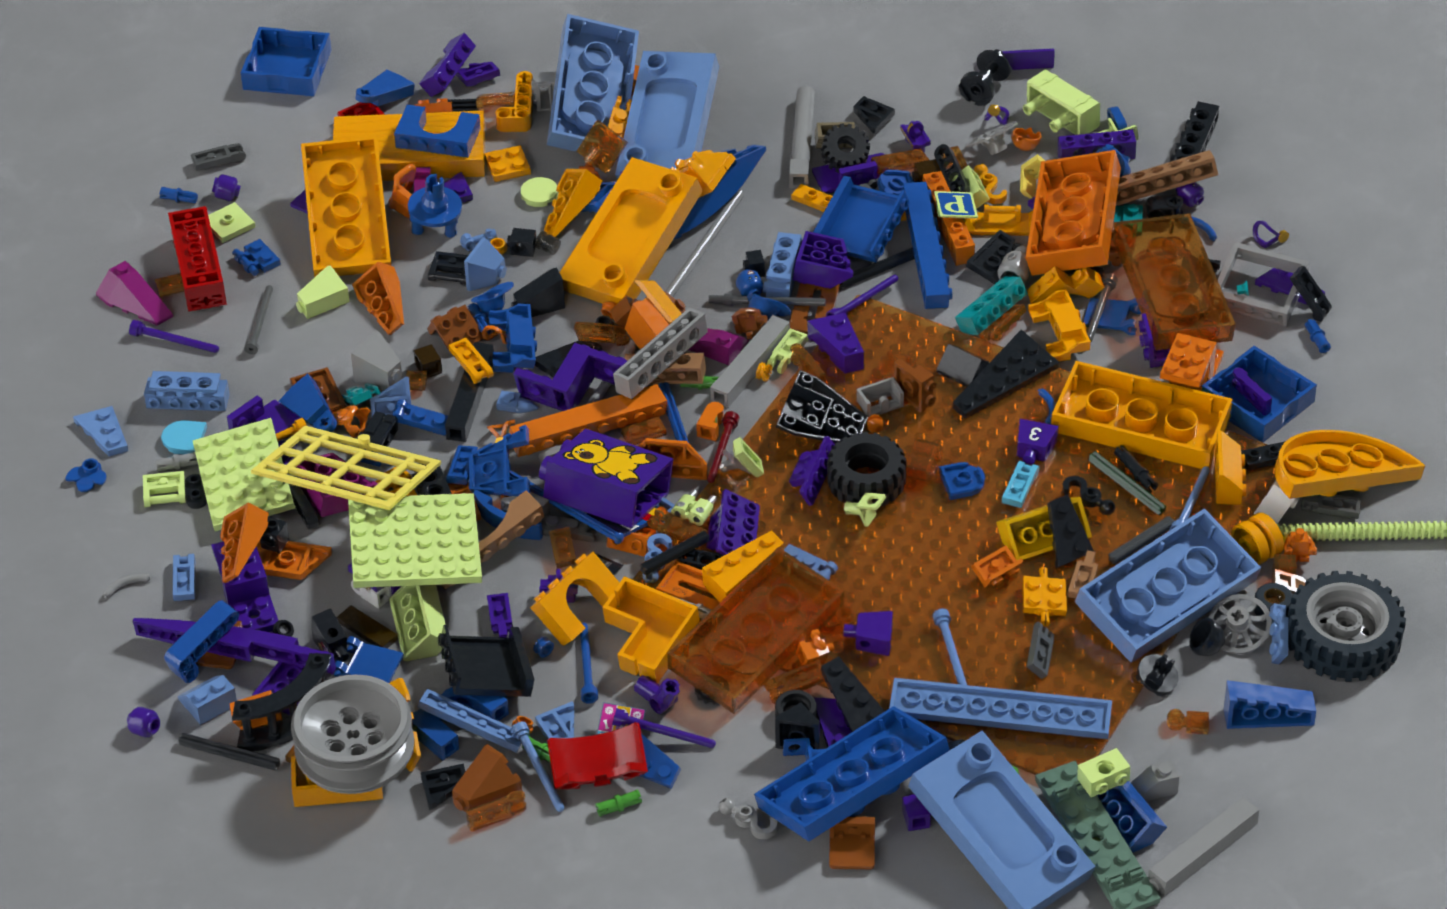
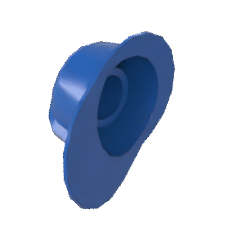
(493, 299)
(768, 306)

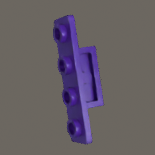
(812, 471)

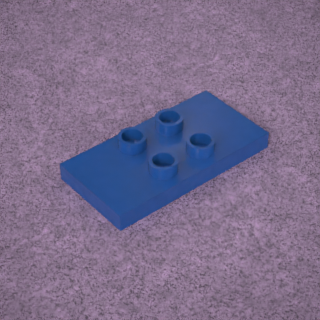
(851, 773)

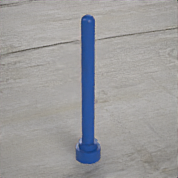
(589, 692)

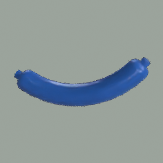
(1207, 228)
(1050, 402)

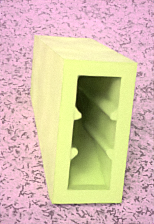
(322, 294)

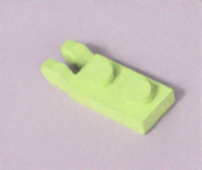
(782, 350)

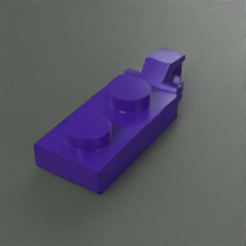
(500, 614)

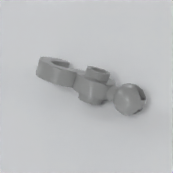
(747, 817)

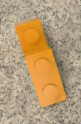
(1083, 282)

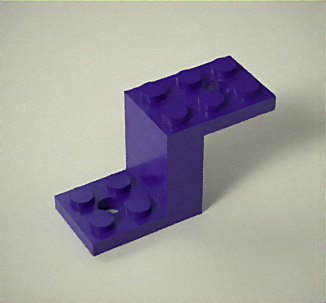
(571, 379)

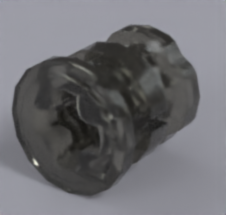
(547, 243)

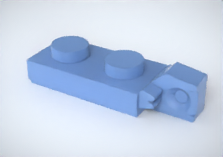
(1279, 633)

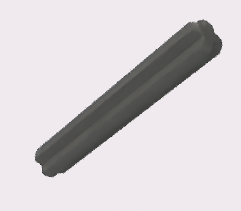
(1140, 540)

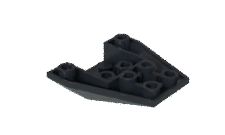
(819, 411)

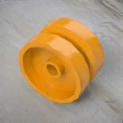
(1259, 537)

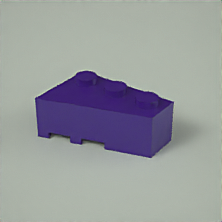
(838, 340)

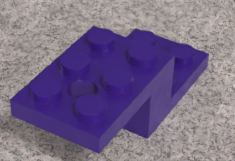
(249, 592)

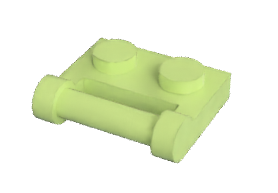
(164, 483)

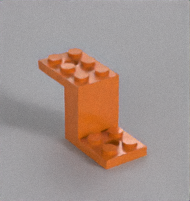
(1191, 362)

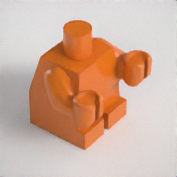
(1300, 544)
(814, 650)

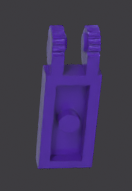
(1251, 391)

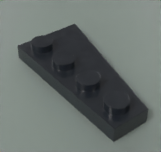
(850, 695)

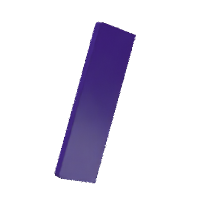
(1030, 58)

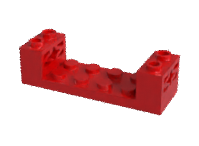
(197, 258)

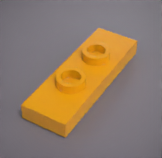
(811, 197)

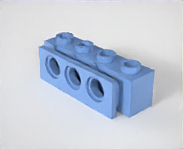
(782, 265)
(186, 391)

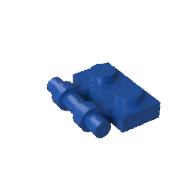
(261, 257)

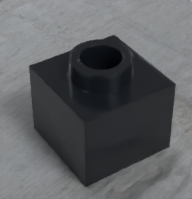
(755, 262)

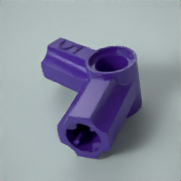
(659, 696)

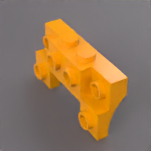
(1065, 323)

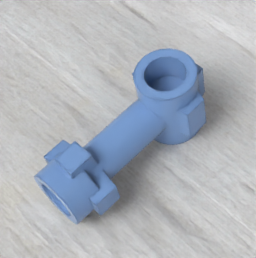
(469, 242)

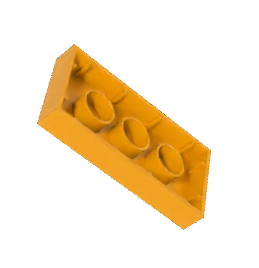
(394, 159)
(1141, 415)

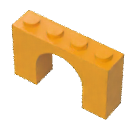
(553, 606)

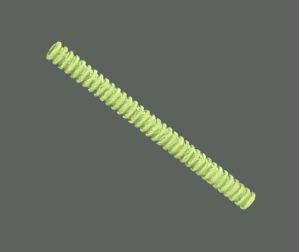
(1369, 530)

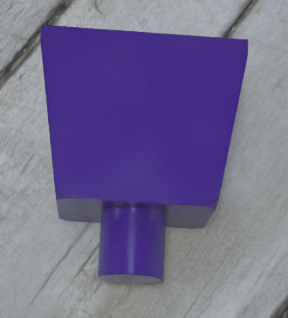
(872, 632)

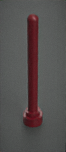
(729, 422)

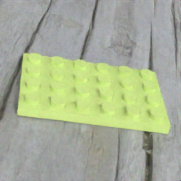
(226, 469)

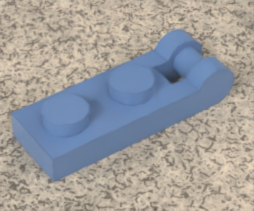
(813, 562)
(184, 577)

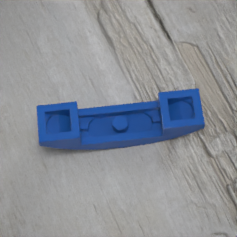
(495, 516)

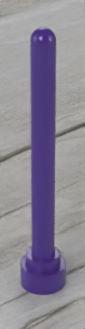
(864, 297)
(138, 328)
(622, 718)

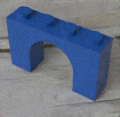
(454, 142)
(440, 737)

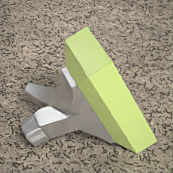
(742, 458)

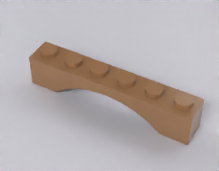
(521, 515)

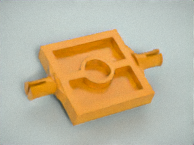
(1044, 596)

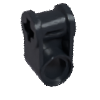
(1163, 206)

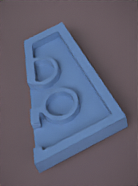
(104, 429)

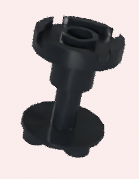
(979, 85)

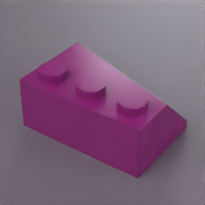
(325, 503)

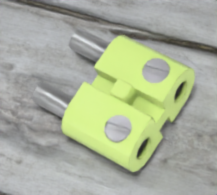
(694, 511)

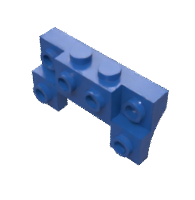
(519, 338)

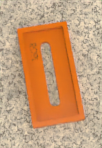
(692, 576)

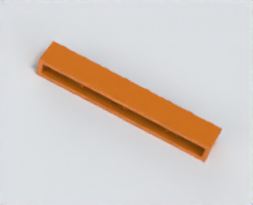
(595, 416)

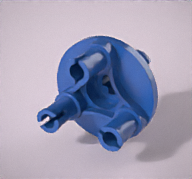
(434, 207)

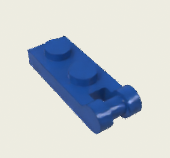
(420, 417)

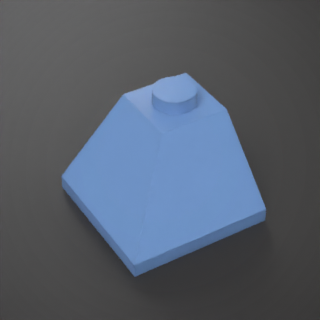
(484, 266)

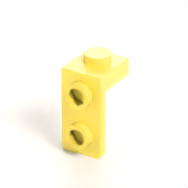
(1029, 174)

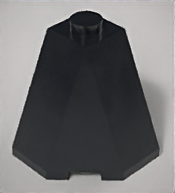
(543, 294)

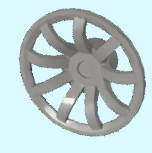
(993, 144)
(1240, 620)

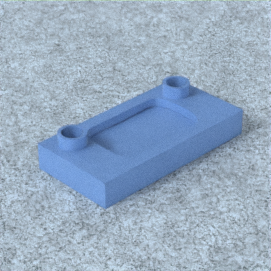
(591, 72)
(669, 107)
(1167, 585)
(1001, 825)

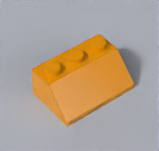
(1229, 470)

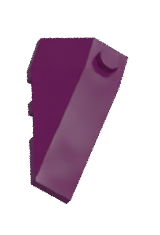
(129, 291)
(720, 345)

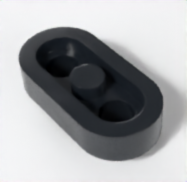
(195, 492)

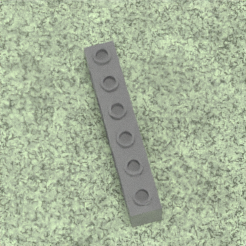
(660, 353)

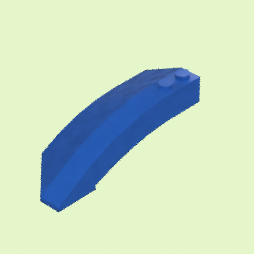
(725, 189)

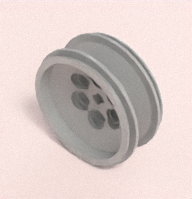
(352, 734)

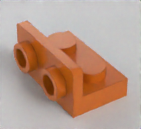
(634, 543)

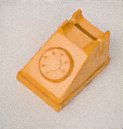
(707, 167)

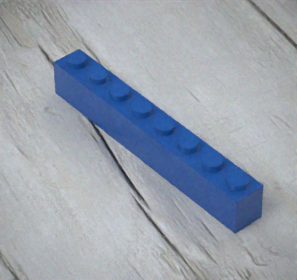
(926, 246)

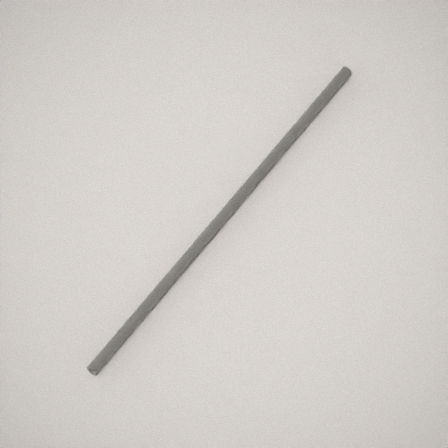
(681, 276)

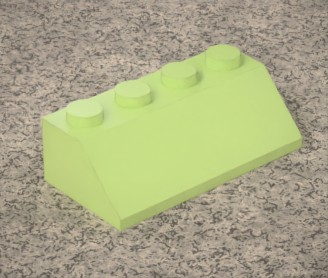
(417, 620)

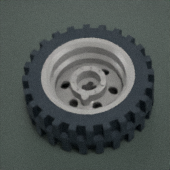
(1345, 626)

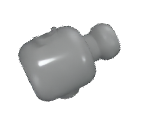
(1015, 264)

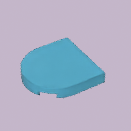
(179, 435)

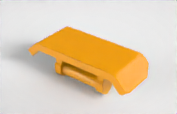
(1003, 218)
(659, 299)

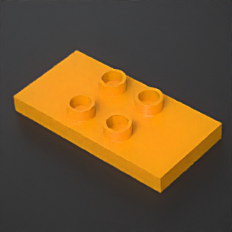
(345, 205)

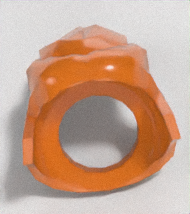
(345, 417)

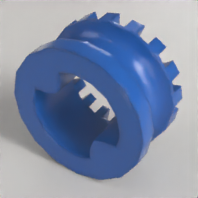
(543, 647)

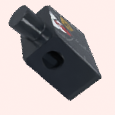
(329, 635)

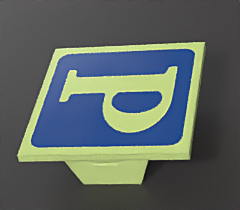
(955, 204)

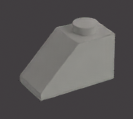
(1157, 781)

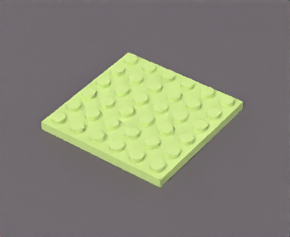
(415, 542)

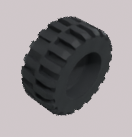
(862, 452)

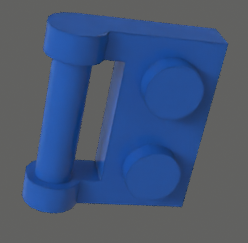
(597, 201)

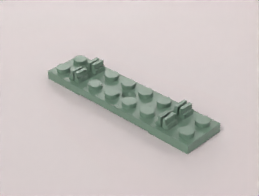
(1086, 818)

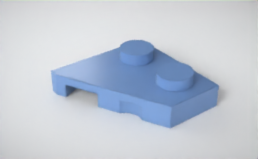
(557, 722)

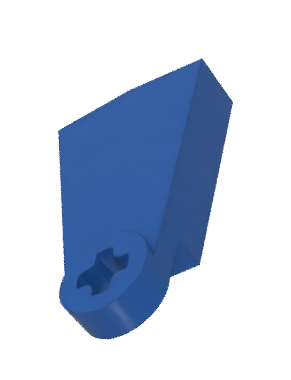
(385, 89)
(308, 403)

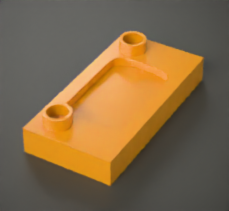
(630, 232)

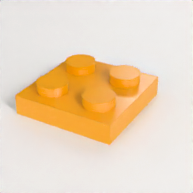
(507, 163)

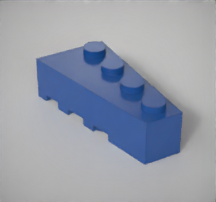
(1267, 706)

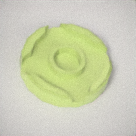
(539, 191)

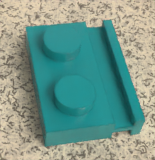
(1128, 212)
(358, 394)

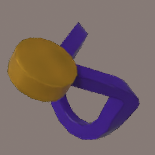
(994, 110)
(1282, 236)

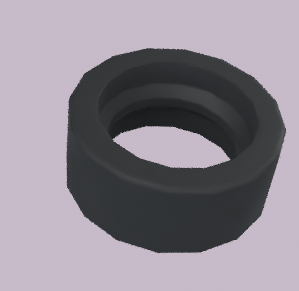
(795, 697)

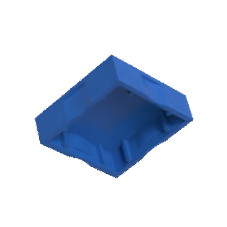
(286, 61)
(1288, 389)

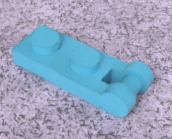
(1020, 484)

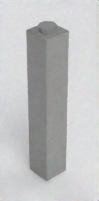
(744, 366)
(1203, 846)

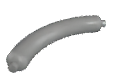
(141, 577)

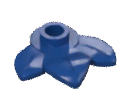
(87, 475)

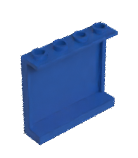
(862, 218)

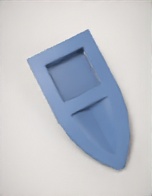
(514, 402)

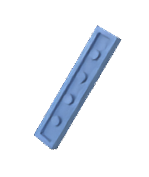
(469, 720)

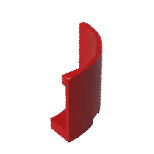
(597, 758)

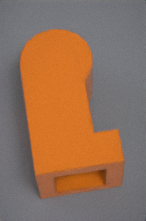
(710, 420)

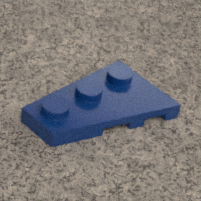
(660, 767)

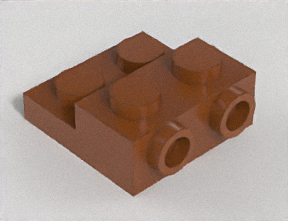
(916, 384)

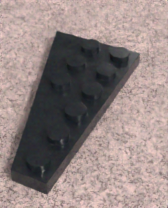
(1011, 369)

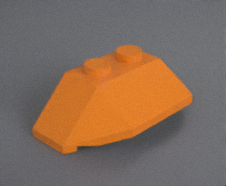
(686, 460)

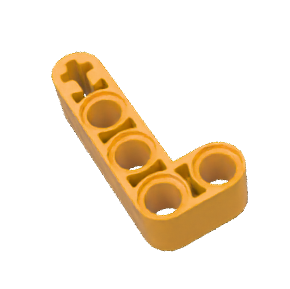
(520, 116)

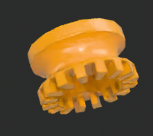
(763, 371)

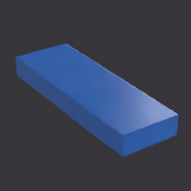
(459, 468)

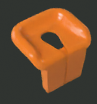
(401, 194)

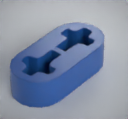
(1117, 117)

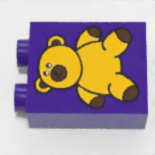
(606, 477)

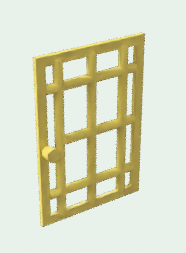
(362, 442)

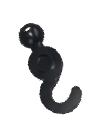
(1089, 495)

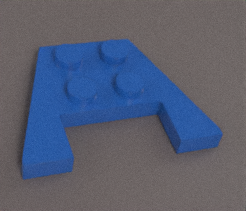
(491, 466)

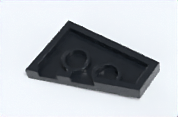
(990, 255)
(552, 360)
(1068, 533)

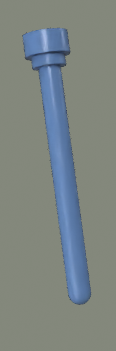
(1193, 497)
(942, 620)
(521, 732)

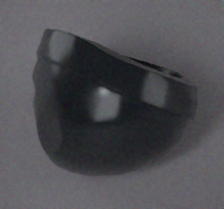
(1206, 637)

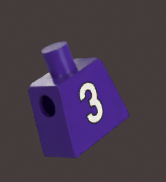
(1036, 440)

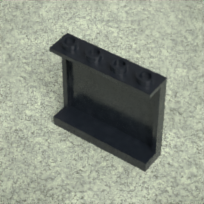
(487, 664)

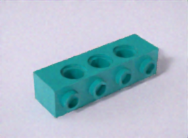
(991, 305)

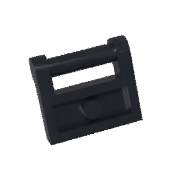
(450, 263)

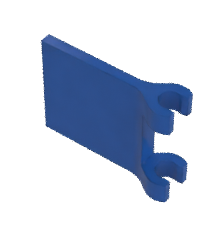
(1114, 315)
(369, 661)

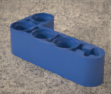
(199, 639)

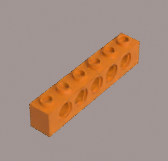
(952, 229)

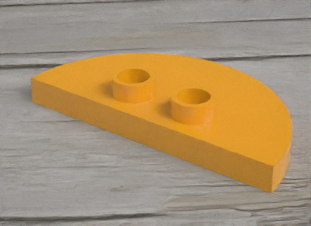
(1341, 461)

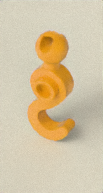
(990, 184)

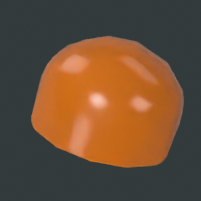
(1025, 139)

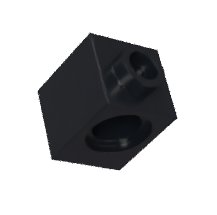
(522, 242)
(275, 536)

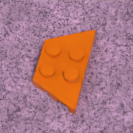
(295, 559)

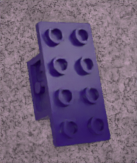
(862, 173)
(255, 411)
(733, 523)

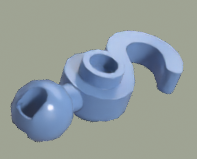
(658, 538)

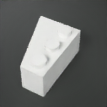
(1276, 503)

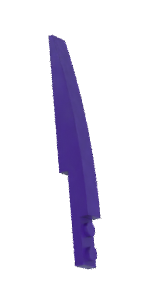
(236, 643)

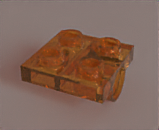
(601, 147)

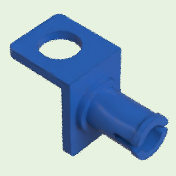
(805, 748)

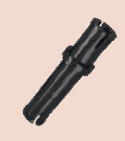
(1140, 473)

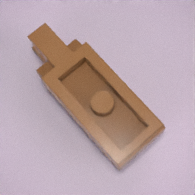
(1084, 573)

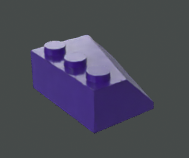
(822, 261)

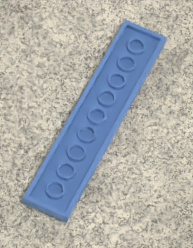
(1002, 708)

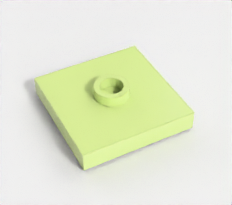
(230, 222)

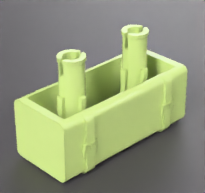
(1062, 104)

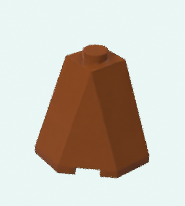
(485, 780)

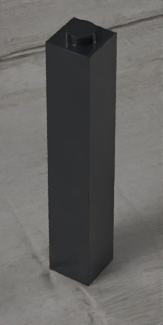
(467, 400)

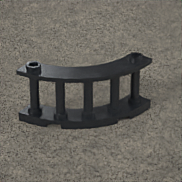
(268, 706)

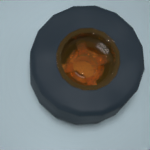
(1271, 594)

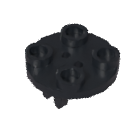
(1157, 674)

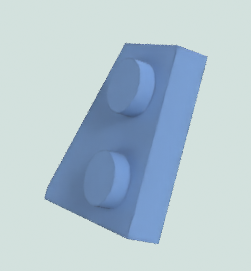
(387, 399)

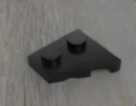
(440, 783)

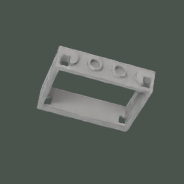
(1256, 308)

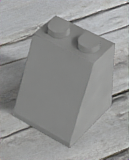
(376, 363)

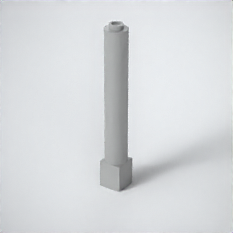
(802, 137)

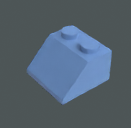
(209, 698)

